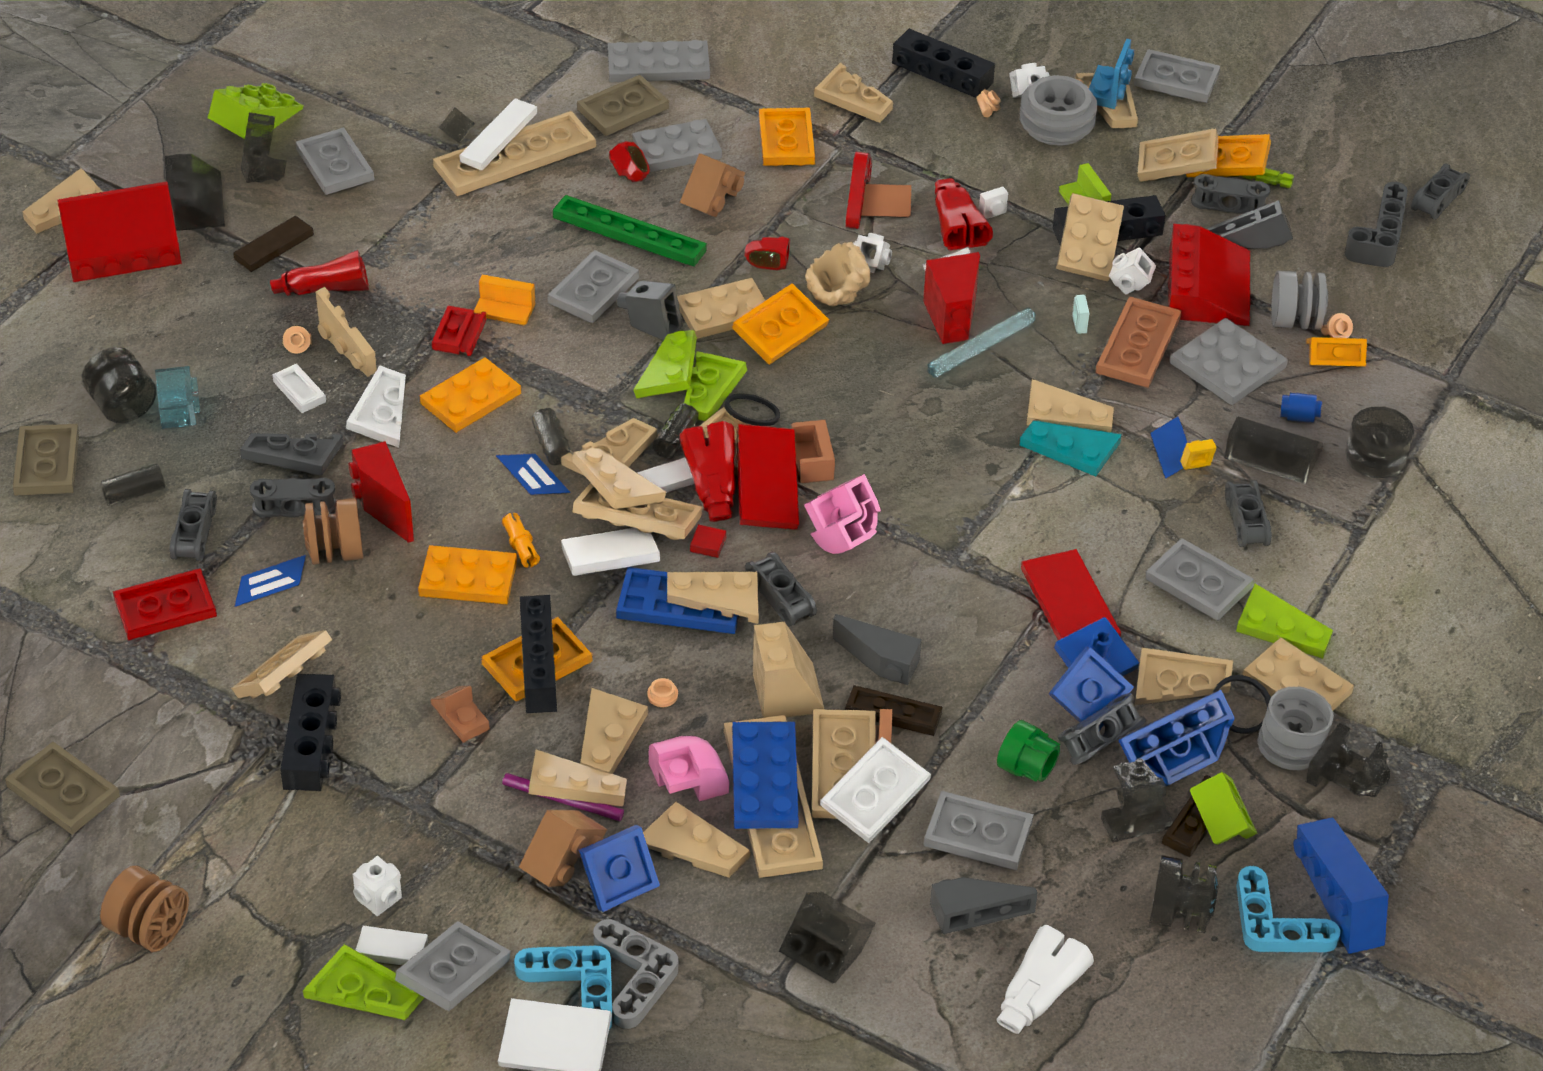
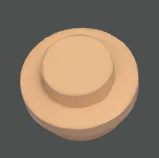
(662, 693)

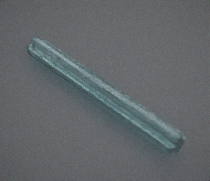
(981, 342)

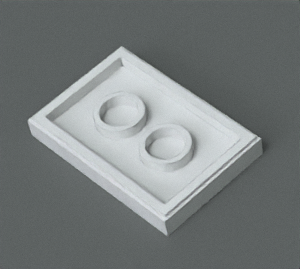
(609, 551)
(875, 789)
(554, 1037)

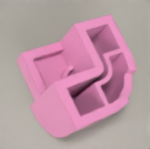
(844, 515)
(687, 764)

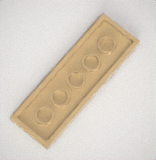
(528, 150)
(783, 849)

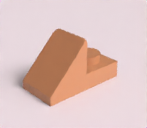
(461, 713)

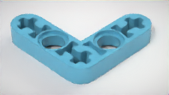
(1273, 928)
(588, 974)

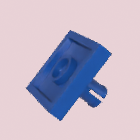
(1103, 640)
(1089, 685)
(619, 868)

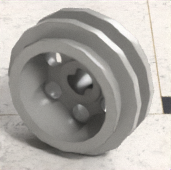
(1058, 110)

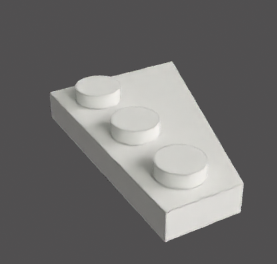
(380, 408)

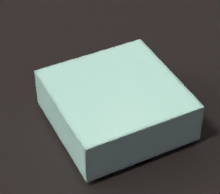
(1080, 314)

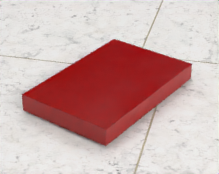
(164, 604)

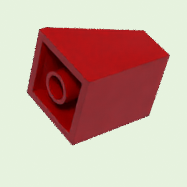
(952, 294)

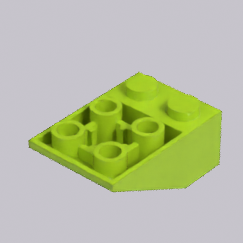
(232, 106)

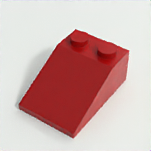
(381, 488)

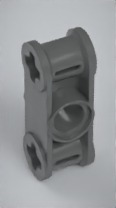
(1440, 191)
(1229, 194)
(289, 496)
(1248, 513)
(193, 525)
(782, 589)
(1085, 739)

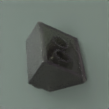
(194, 192)
(1272, 450)

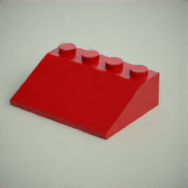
(119, 231)
(1208, 276)

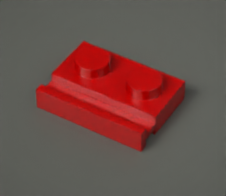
(458, 330)

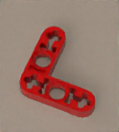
(860, 175)

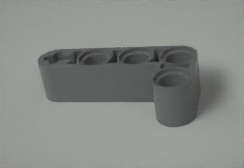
(1380, 245)

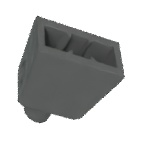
(652, 308)

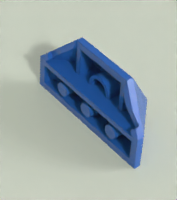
(1182, 739)

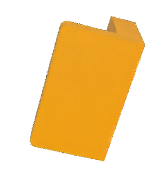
(505, 299)
(1337, 351)

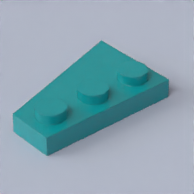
(1070, 445)

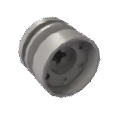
(1300, 300)
(1294, 727)

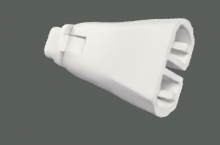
(1042, 977)

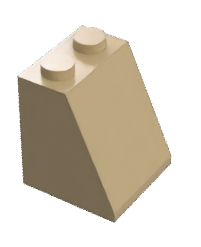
(783, 673)

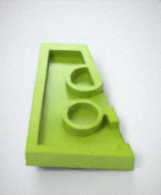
(670, 367)
(712, 382)
(1271, 618)
(362, 985)

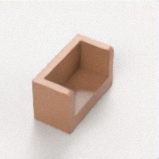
(813, 451)

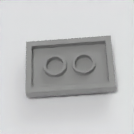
(1177, 76)
(677, 144)
(334, 161)
(593, 286)
(1199, 579)
(978, 830)
(452, 966)

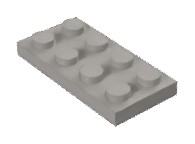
(659, 60)

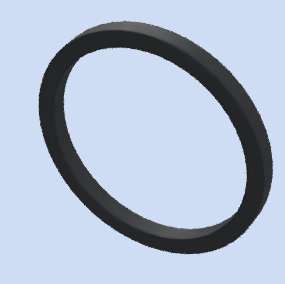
(752, 421)
(1259, 686)

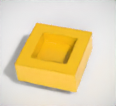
(1198, 454)

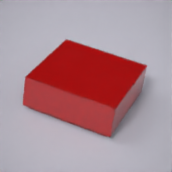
(708, 541)

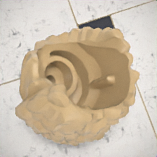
(838, 275)

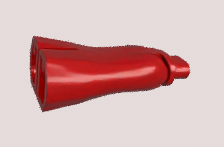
(959, 217)
(340, 274)
(712, 466)

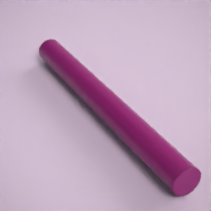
(597, 808)

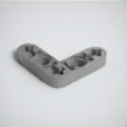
(646, 967)

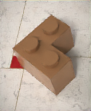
(710, 183)
(557, 845)

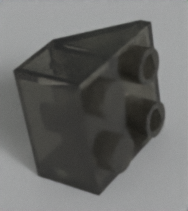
(826, 936)

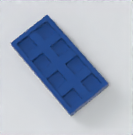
(645, 600)
(764, 775)

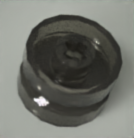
(1379, 442)

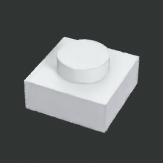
(993, 202)

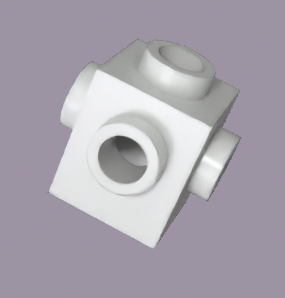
(1024, 77)
(872, 242)
(1132, 271)
(377, 885)

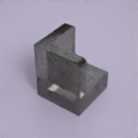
(456, 124)

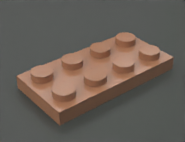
(1138, 342)

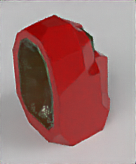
(629, 161)
(768, 253)

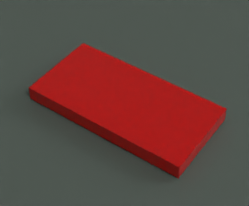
(767, 477)
(1066, 592)

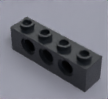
(943, 63)
(1140, 218)
(538, 654)
(309, 732)

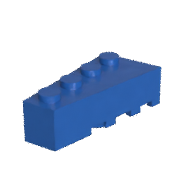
(1344, 884)

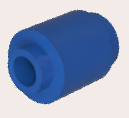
(1300, 407)

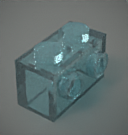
(176, 398)

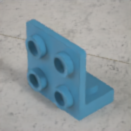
(1109, 82)

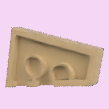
(1123, 115)
(345, 339)
(1066, 408)
(720, 591)
(1178, 676)
(574, 781)

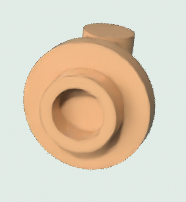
(988, 102)
(1338, 326)
(297, 339)

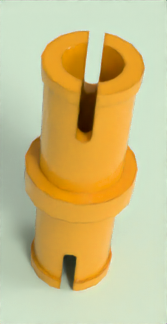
(520, 540)

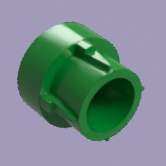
(1028, 752)

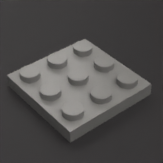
(1228, 361)

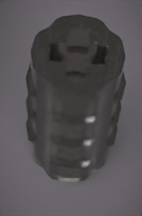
(550, 435)
(667, 440)
(132, 484)

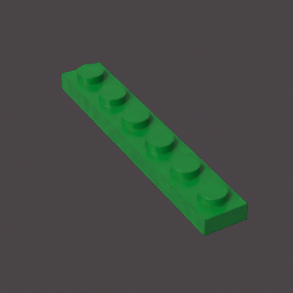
(629, 230)

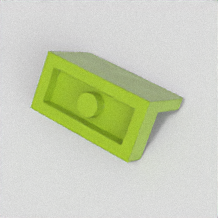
(1087, 185)
(1222, 809)

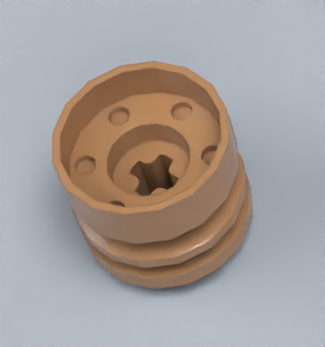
(333, 531)
(144, 908)

